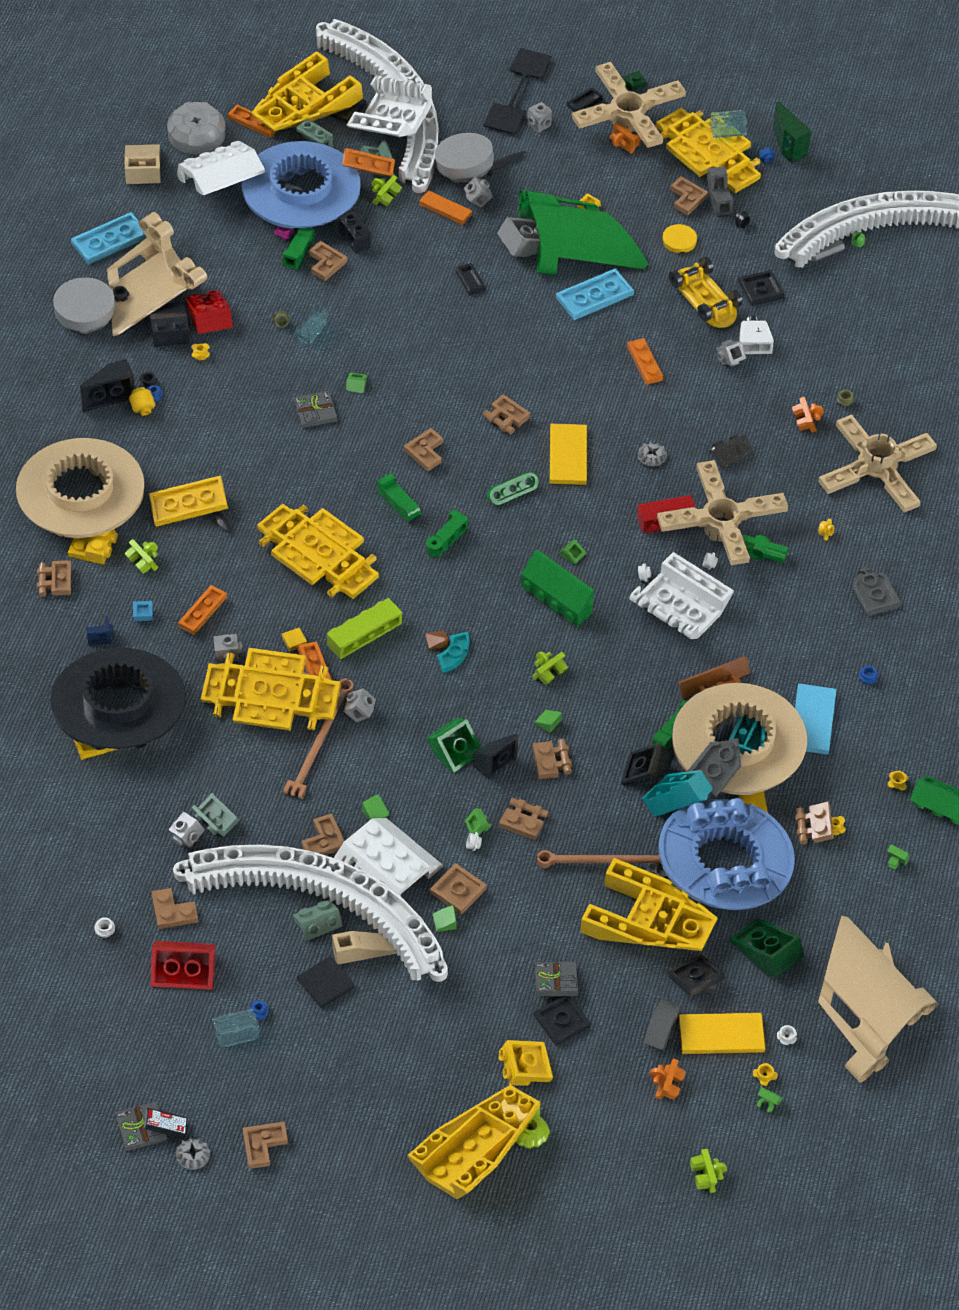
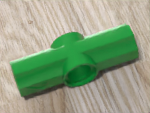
(761, 548)

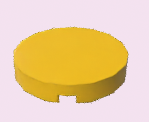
(679, 238)

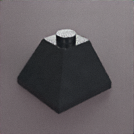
(496, 755)
(647, 763)

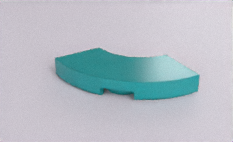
(455, 653)

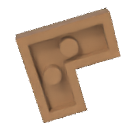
(690, 195)
(329, 260)
(422, 449)
(328, 839)
(170, 914)
(259, 1138)

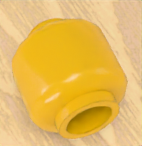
(142, 401)

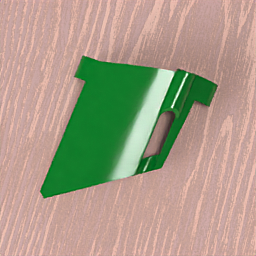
(577, 233)

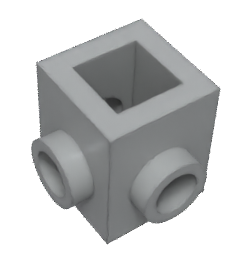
(539, 117)
(478, 191)
(731, 353)
(226, 644)
(359, 705)
(186, 830)

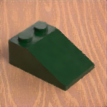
(791, 134)
(769, 946)

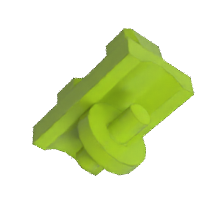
(382, 188)
(136, 551)
(556, 663)
(708, 1179)

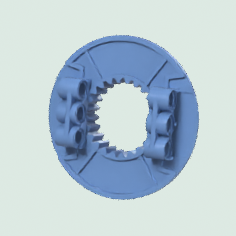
(304, 210)
(735, 820)

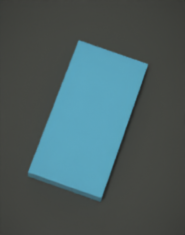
(109, 238)
(594, 294)
(816, 709)

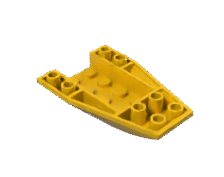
(474, 1142)

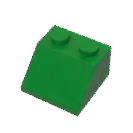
(454, 744)

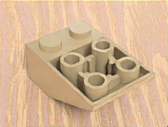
(142, 164)

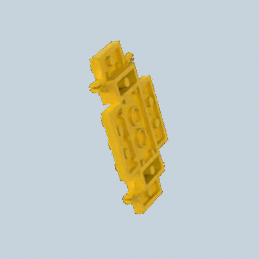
(698, 150)
(318, 548)
(270, 690)

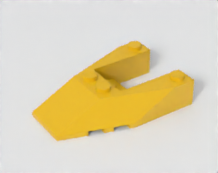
(297, 98)
(659, 916)

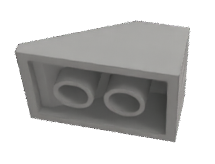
(520, 236)

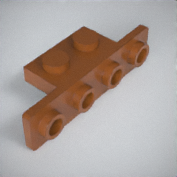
(716, 676)

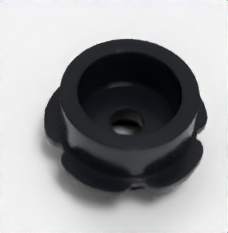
(742, 219)
(120, 290)
(148, 379)

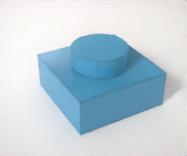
(142, 611)

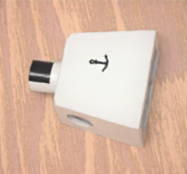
(756, 336)

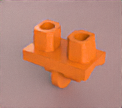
(623, 137)
(807, 422)
(665, 1077)

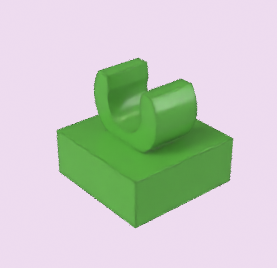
(477, 822)
(897, 856)
(769, 1097)

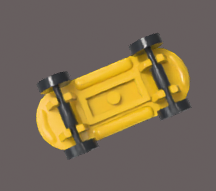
(706, 295)

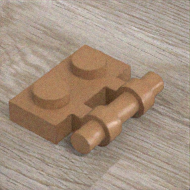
(510, 411)
(60, 580)
(546, 762)
(820, 820)
(523, 824)

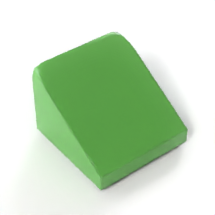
(356, 382)
(572, 552)
(549, 720)
(374, 808)
(445, 919)

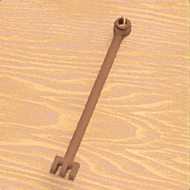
(298, 784)
(552, 858)

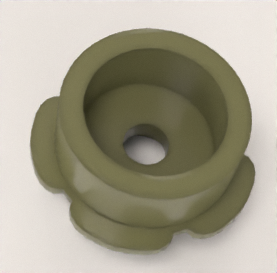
(281, 323)
(845, 398)

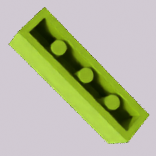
(364, 628)

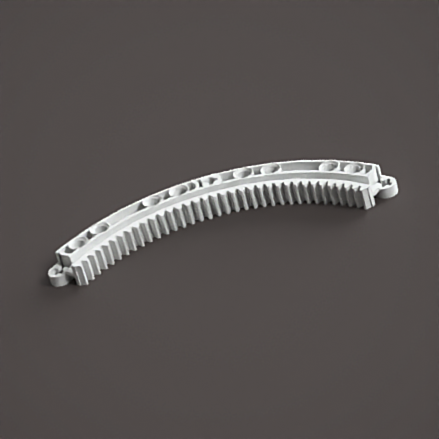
(383, 61)
(864, 212)
(325, 876)

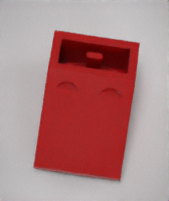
(209, 311)

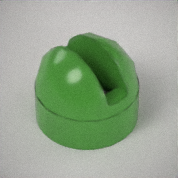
(860, 239)

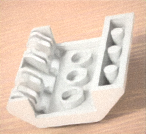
(395, 109)
(221, 167)
(684, 597)
(388, 855)

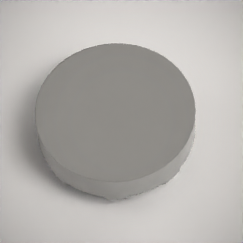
(196, 128)
(464, 157)
(84, 305)

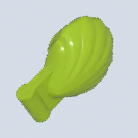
(535, 1132)

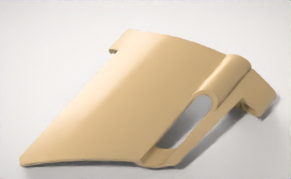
(155, 280)
(874, 994)

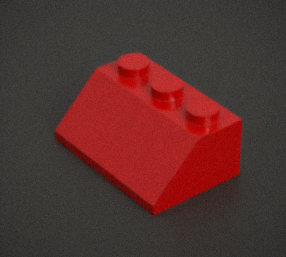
(183, 965)

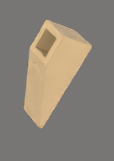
(358, 946)

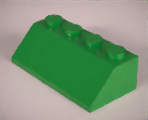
(557, 588)
(937, 797)

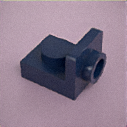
(100, 634)

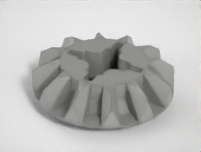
(651, 459)
(201, 1157)

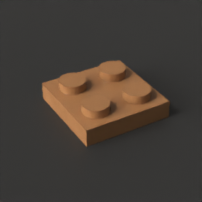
(458, 888)

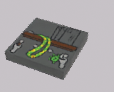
(315, 409)
(556, 979)
(132, 1127)

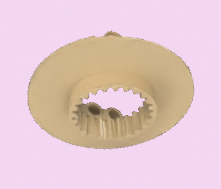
(80, 518)
(717, 705)

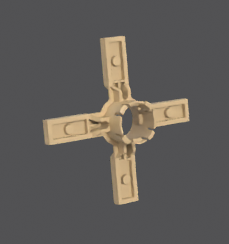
(623, 98)
(886, 471)
(715, 508)

